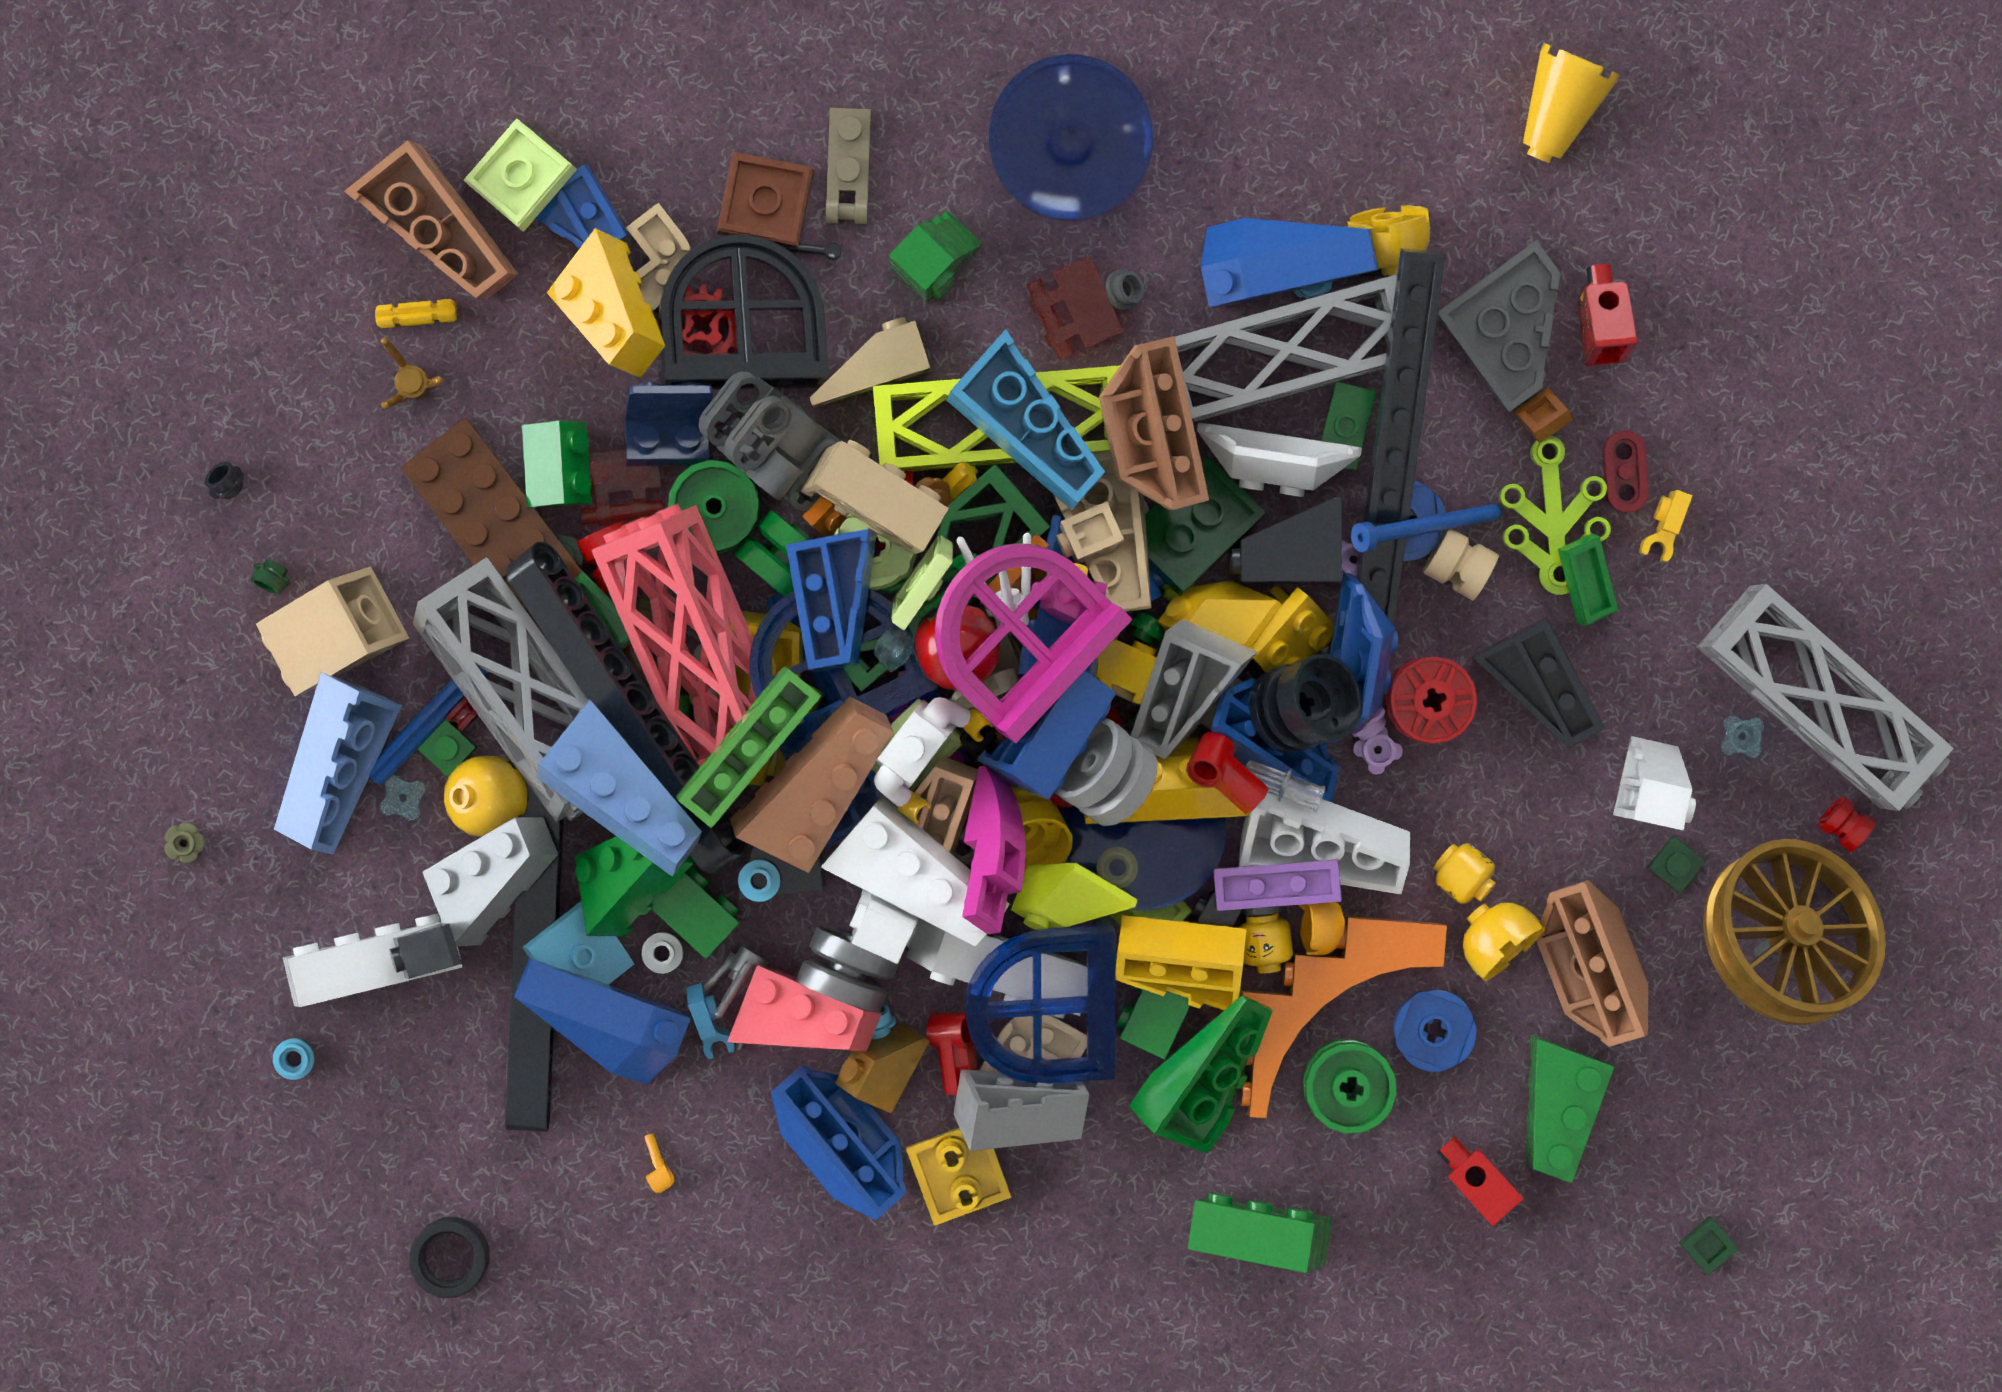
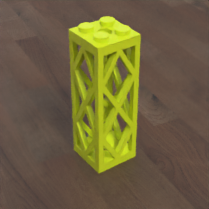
(935, 392)

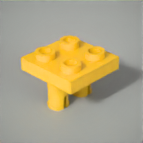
(1293, 632)
(954, 1177)

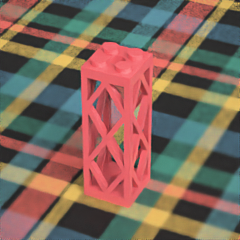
(667, 633)

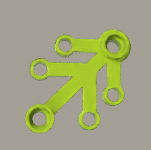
(1554, 521)

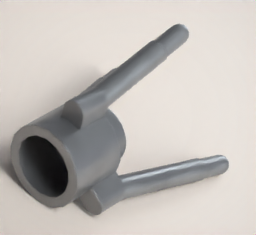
(743, 967)

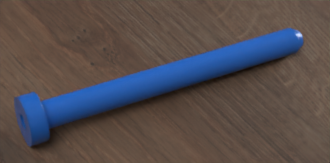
(1366, 536)

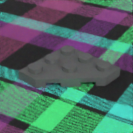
(1508, 324)

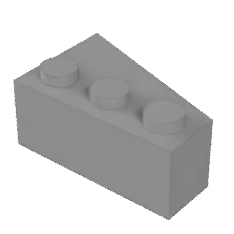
(1010, 1112)

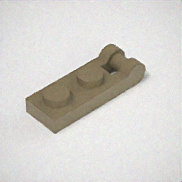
(848, 164)

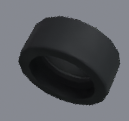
(439, 1287)

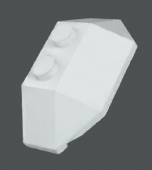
(1276, 458)

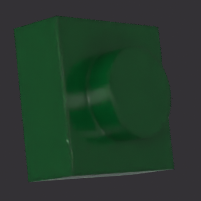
(1676, 864)
(1708, 1245)

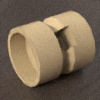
(1460, 564)

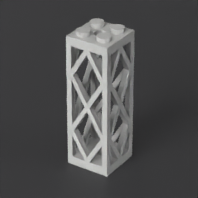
(1237, 333)
(488, 591)
(1905, 776)

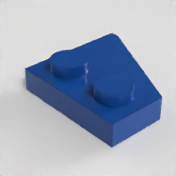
(580, 209)

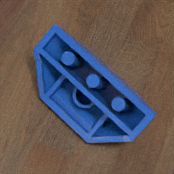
(1364, 642)
(1235, 722)
(840, 1141)

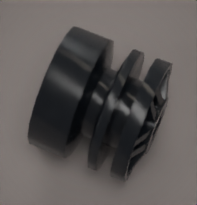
(1305, 703)

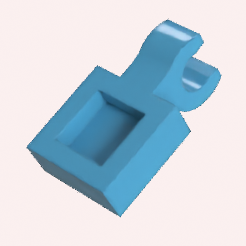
(703, 1014)

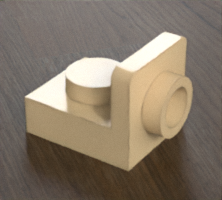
(1089, 533)

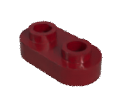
(1625, 472)

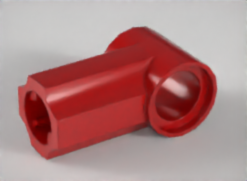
(1216, 767)
(955, 1048)

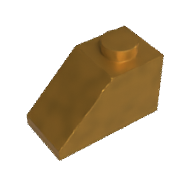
(885, 1068)

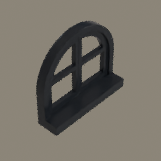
(714, 370)

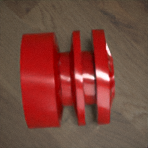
(1409, 687)

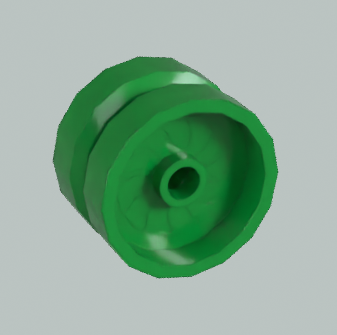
(734, 491)
(773, 564)
(1363, 1105)

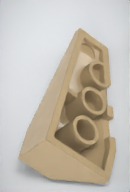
(1126, 564)

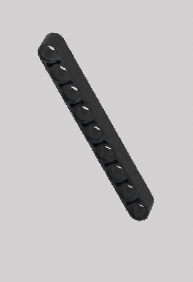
(614, 686)
(529, 1035)

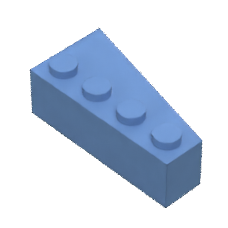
(334, 761)
(616, 789)

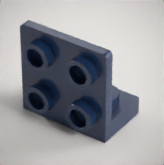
(664, 424)

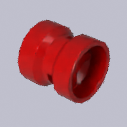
(1846, 823)

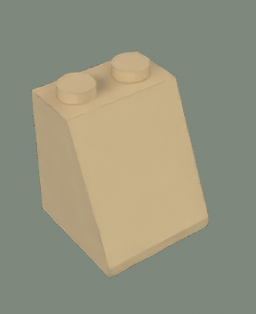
(331, 629)

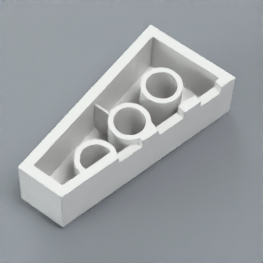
(1368, 849)
(907, 869)
(956, 959)

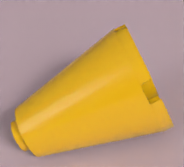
(1563, 101)

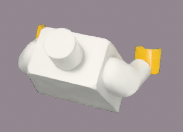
(915, 747)

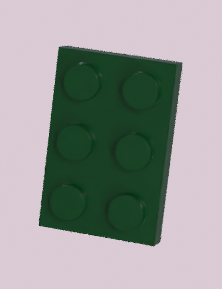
(1193, 538)

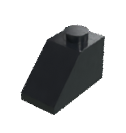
(425, 951)

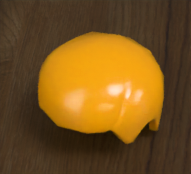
(1321, 928)

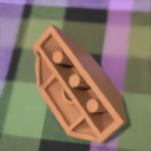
(1153, 427)
(1594, 964)

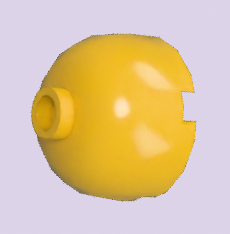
(1394, 231)
(484, 794)
(1498, 937)

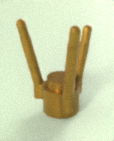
(409, 381)

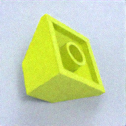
(1066, 896)

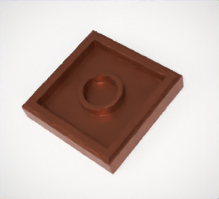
(765, 199)

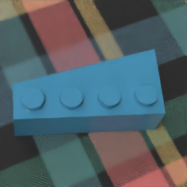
(1026, 422)

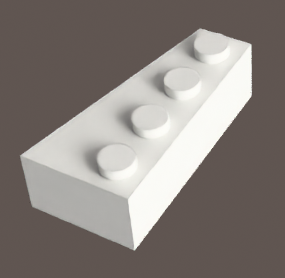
(350, 965)

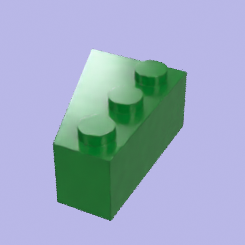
(933, 255)
(619, 886)
(1562, 1106)
(1260, 1233)

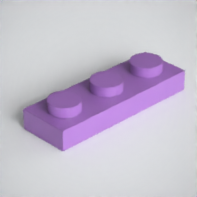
(1277, 885)

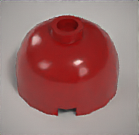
(974, 631)

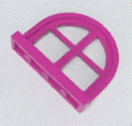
(1055, 666)

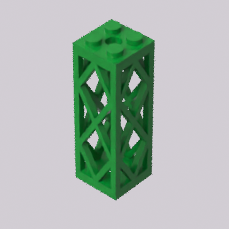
(1013, 504)

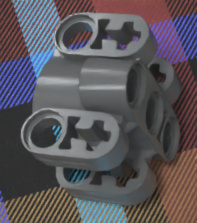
(767, 438)

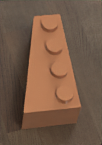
(426, 211)
(812, 792)

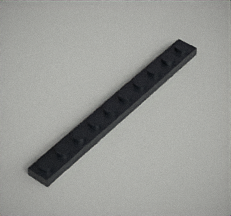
(1400, 418)

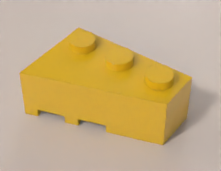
(1182, 959)

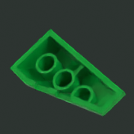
(1194, 1088)

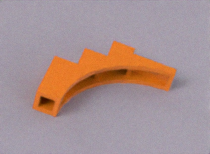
(1368, 950)

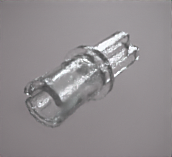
(1288, 786)

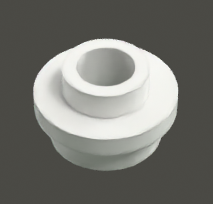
(675, 949)

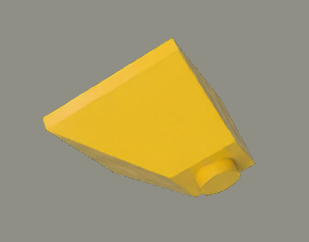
(1224, 610)

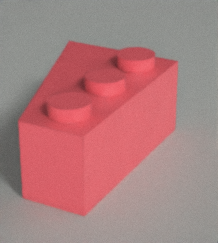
(791, 1015)

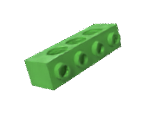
(748, 746)

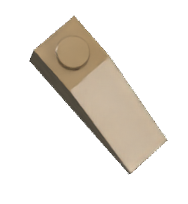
(882, 360)

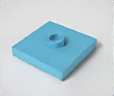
(568, 948)

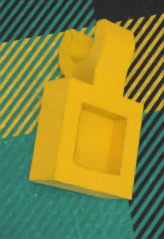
(1671, 514)

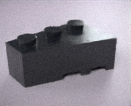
(1544, 680)

